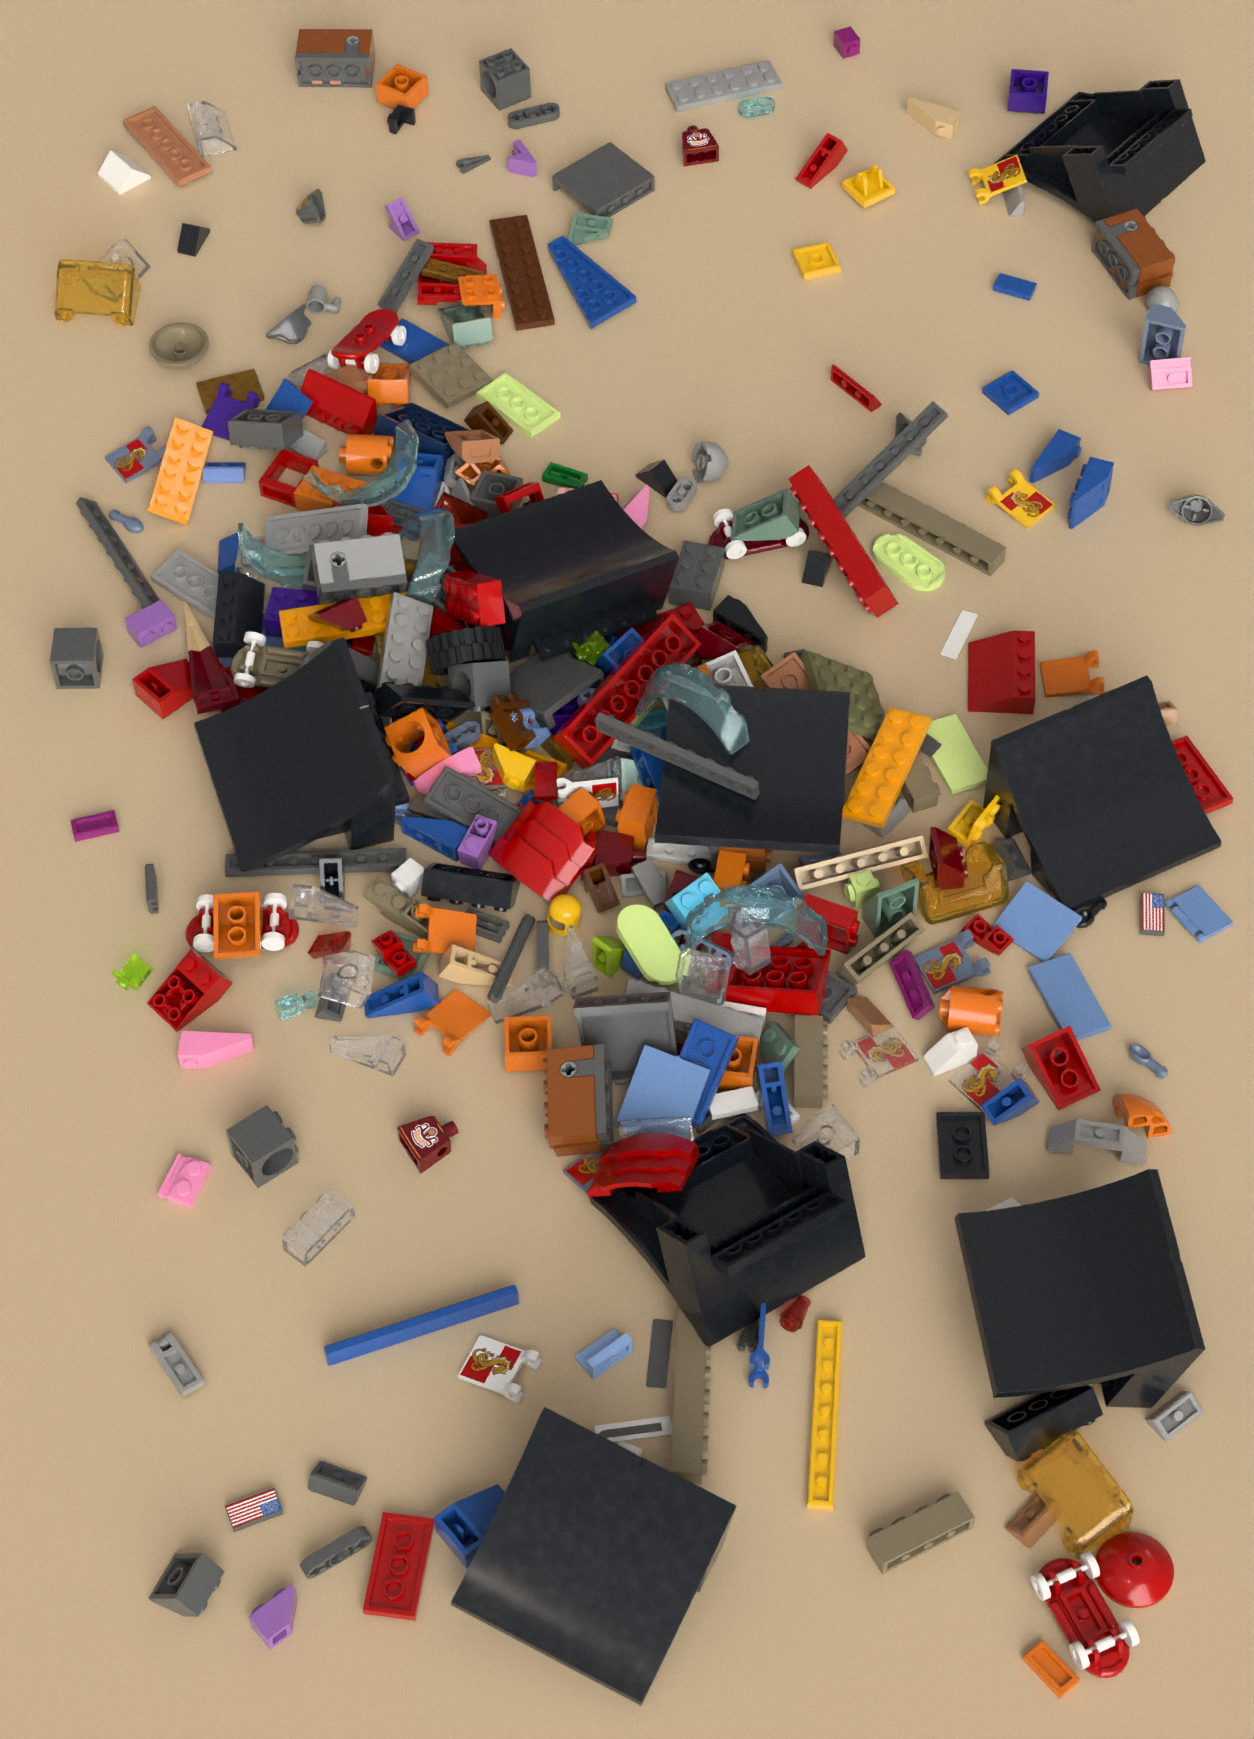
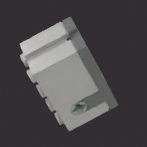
(358, 567)

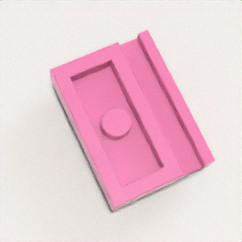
(1170, 373)
(184, 1180)

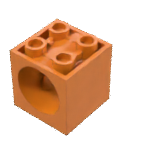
(404, 733)

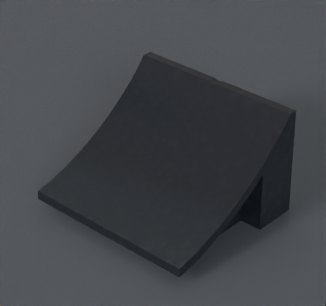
(1114, 149)
(569, 570)
(792, 752)
(303, 763)
(1099, 795)
(744, 1226)
(1082, 1293)
(594, 1556)

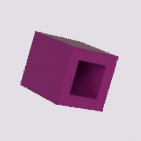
(846, 42)

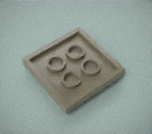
(450, 374)

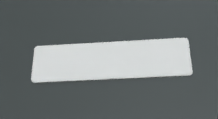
(959, 634)

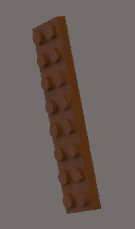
(521, 272)

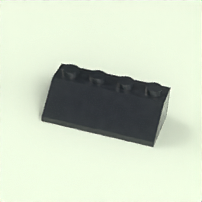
(237, 612)
(404, 699)
(470, 886)
(1042, 1420)

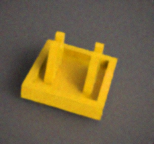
(868, 187)

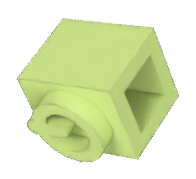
(861, 888)

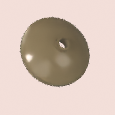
(179, 344)

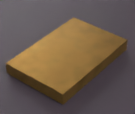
(240, 384)

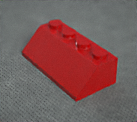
(339, 405)

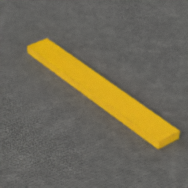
(825, 1415)

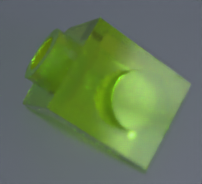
(592, 648)
(133, 973)

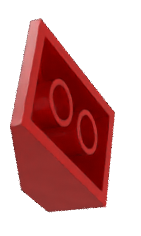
(1061, 1068)

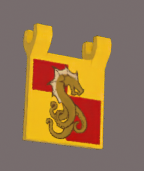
(997, 178)
(1021, 500)

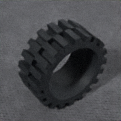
(466, 647)

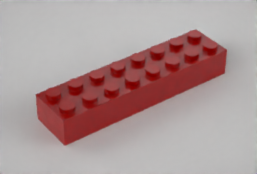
(842, 542)
(623, 688)

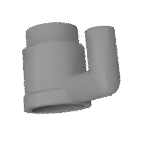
(317, 301)

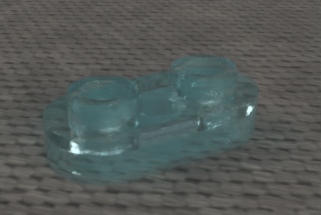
(756, 107)

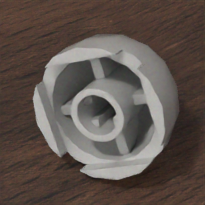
(709, 461)

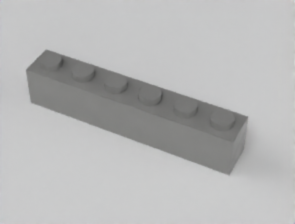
(687, 1009)

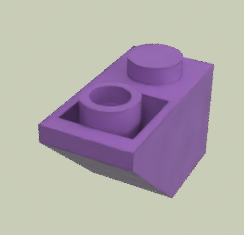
(477, 842)
(276, 1618)

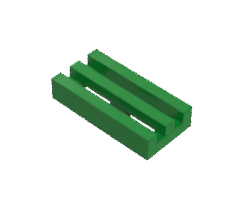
(564, 479)

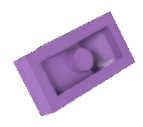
(522, 161)
(402, 220)

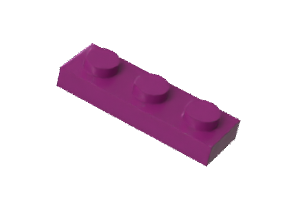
(912, 985)

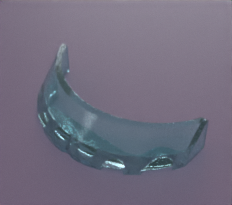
(389, 483)
(436, 539)
(270, 564)
(699, 694)
(764, 904)

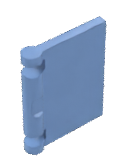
(1198, 913)

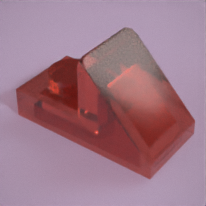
(330, 944)

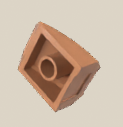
(351, 377)
(474, 445)

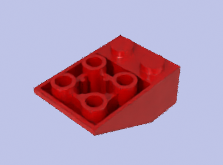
(165, 687)
(189, 991)

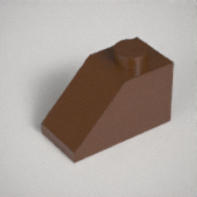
(488, 419)

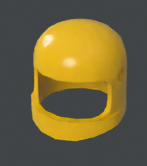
(565, 910)

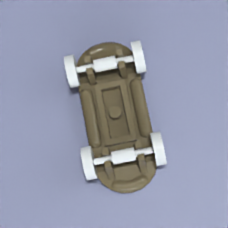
(266, 665)

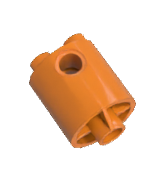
(366, 454)
(972, 1008)

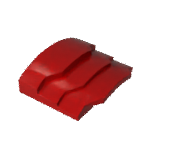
(435, 290)
(543, 850)
(645, 1161)

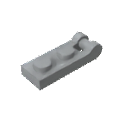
(176, 1364)

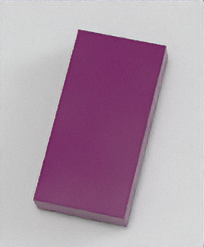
(94, 825)

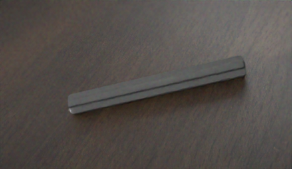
(511, 958)

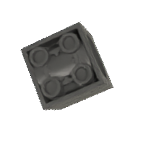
(505, 79)
(76, 658)
(480, 682)
(263, 1146)

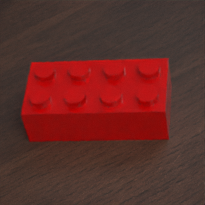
(474, 598)

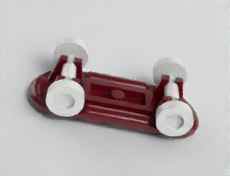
(736, 549)

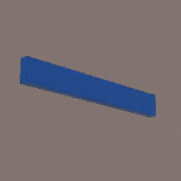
(421, 1325)

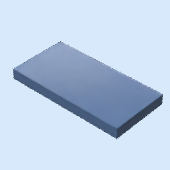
(1069, 996)

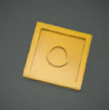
(816, 261)

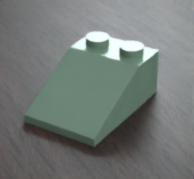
(467, 325)
(767, 518)
(890, 906)

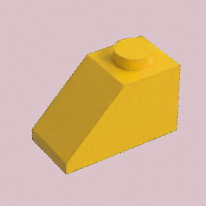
(513, 767)

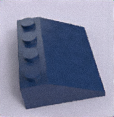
(427, 425)

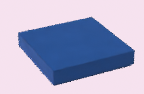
(1010, 392)
(290, 399)

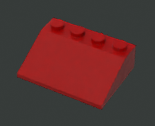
(1002, 673)
(787, 985)

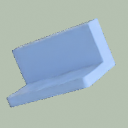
(605, 1353)

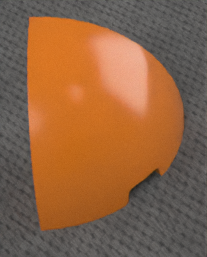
(472, 472)
(1141, 1112)

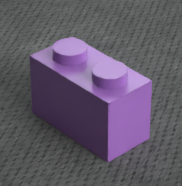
(151, 623)

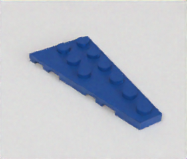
(591, 286)

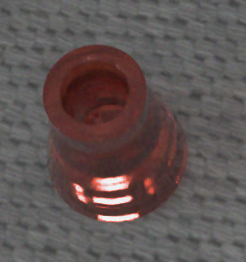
(794, 1315)

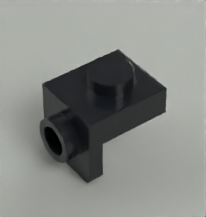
(400, 116)

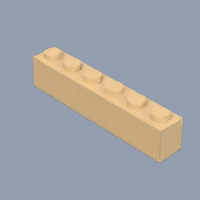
(870, 858)

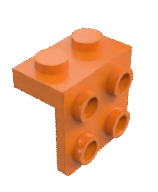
(482, 291)

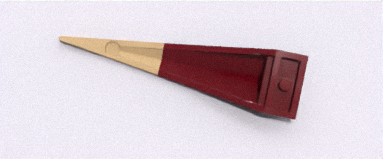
(209, 680)

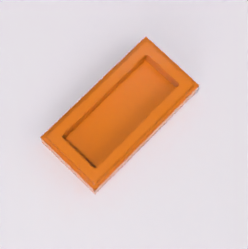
(1051, 1669)

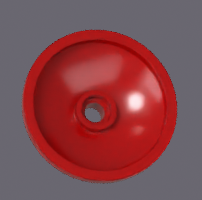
(1130, 1583)

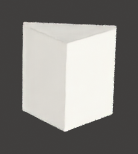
(122, 172)

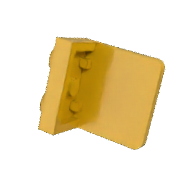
(972, 821)

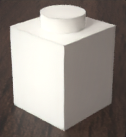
(408, 878)

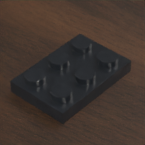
(962, 1145)

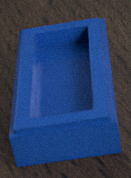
(1014, 286)

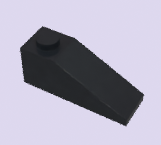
(740, 619)

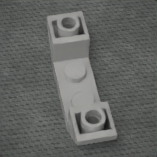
(1099, 1136)

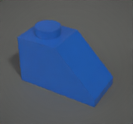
(1010, 1102)

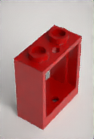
(529, 489)
(280, 491)
(378, 520)
(839, 916)

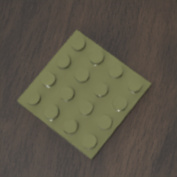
(865, 707)

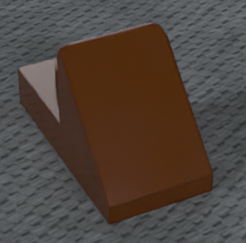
(600, 887)

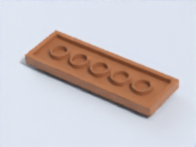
(167, 146)
(791, 674)

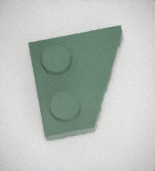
(589, 228)
(777, 1045)

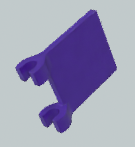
(225, 409)

